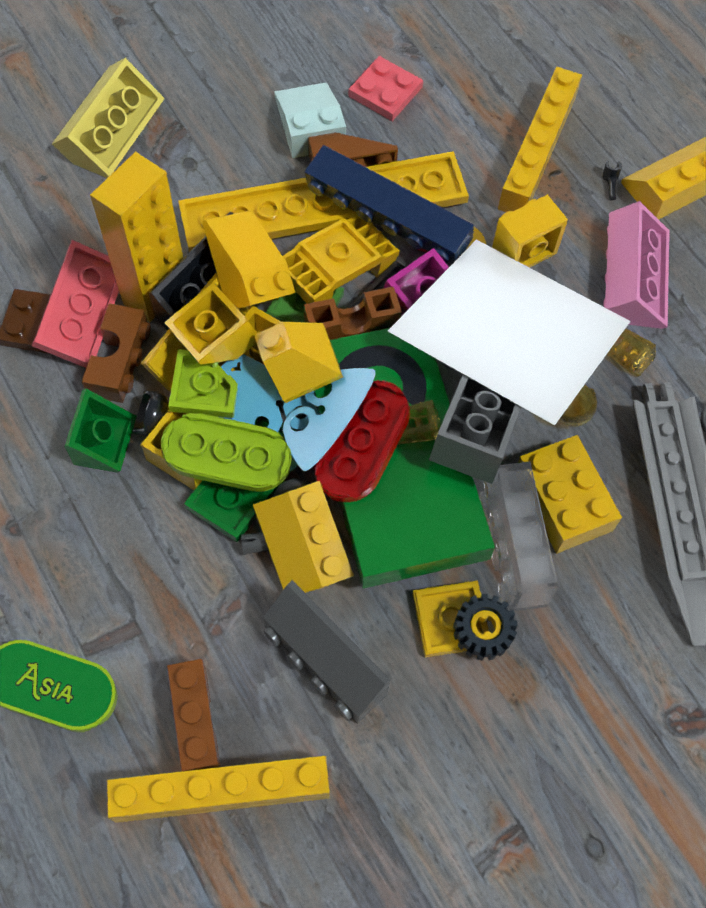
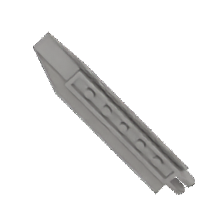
(677, 481)

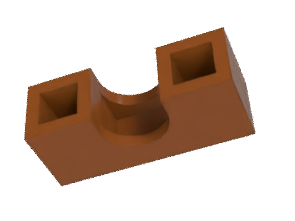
(376, 312)
(112, 375)
(193, 715)

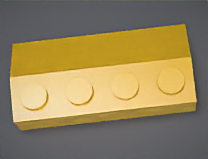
(671, 181)

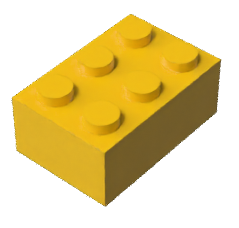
(571, 494)

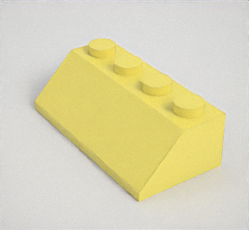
(109, 119)

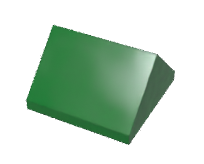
(99, 433)

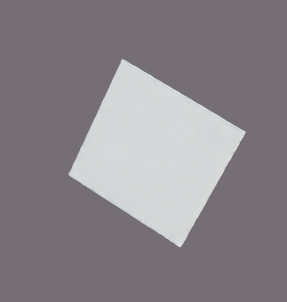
(512, 330)

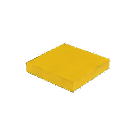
(436, 614)

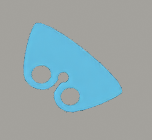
(323, 430)

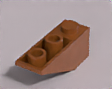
(357, 149)

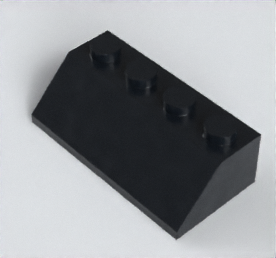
(183, 282)

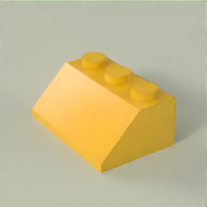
(303, 538)

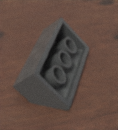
(325, 653)

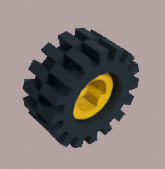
(489, 643)

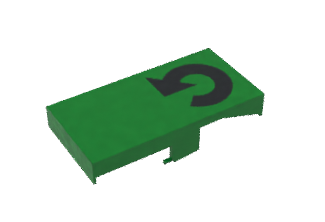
(420, 511)

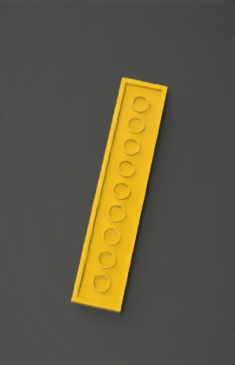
(294, 209)

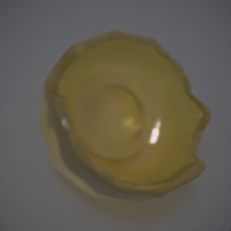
(581, 408)

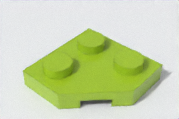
(202, 388)

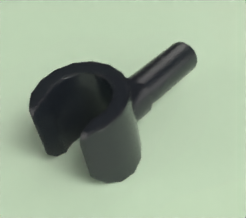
(612, 175)

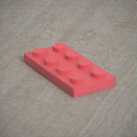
(77, 305)

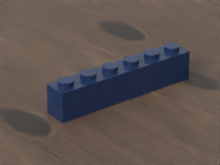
(388, 205)

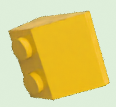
(212, 327)

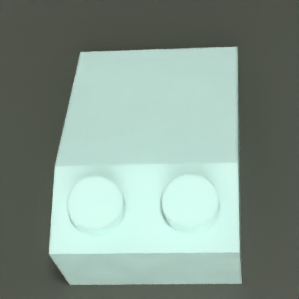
(308, 113)

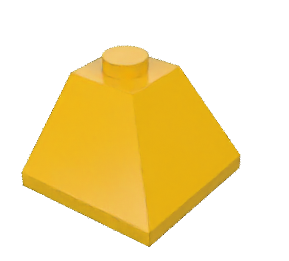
(298, 358)

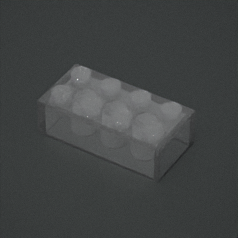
(519, 538)

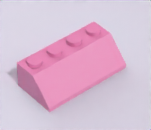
(637, 267)

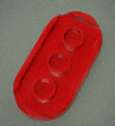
(366, 444)

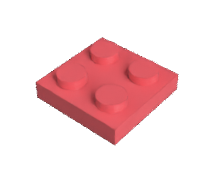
(385, 88)

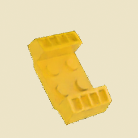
(338, 256)

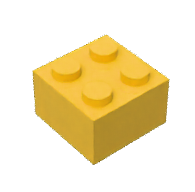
(531, 231)

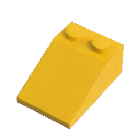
(247, 260)

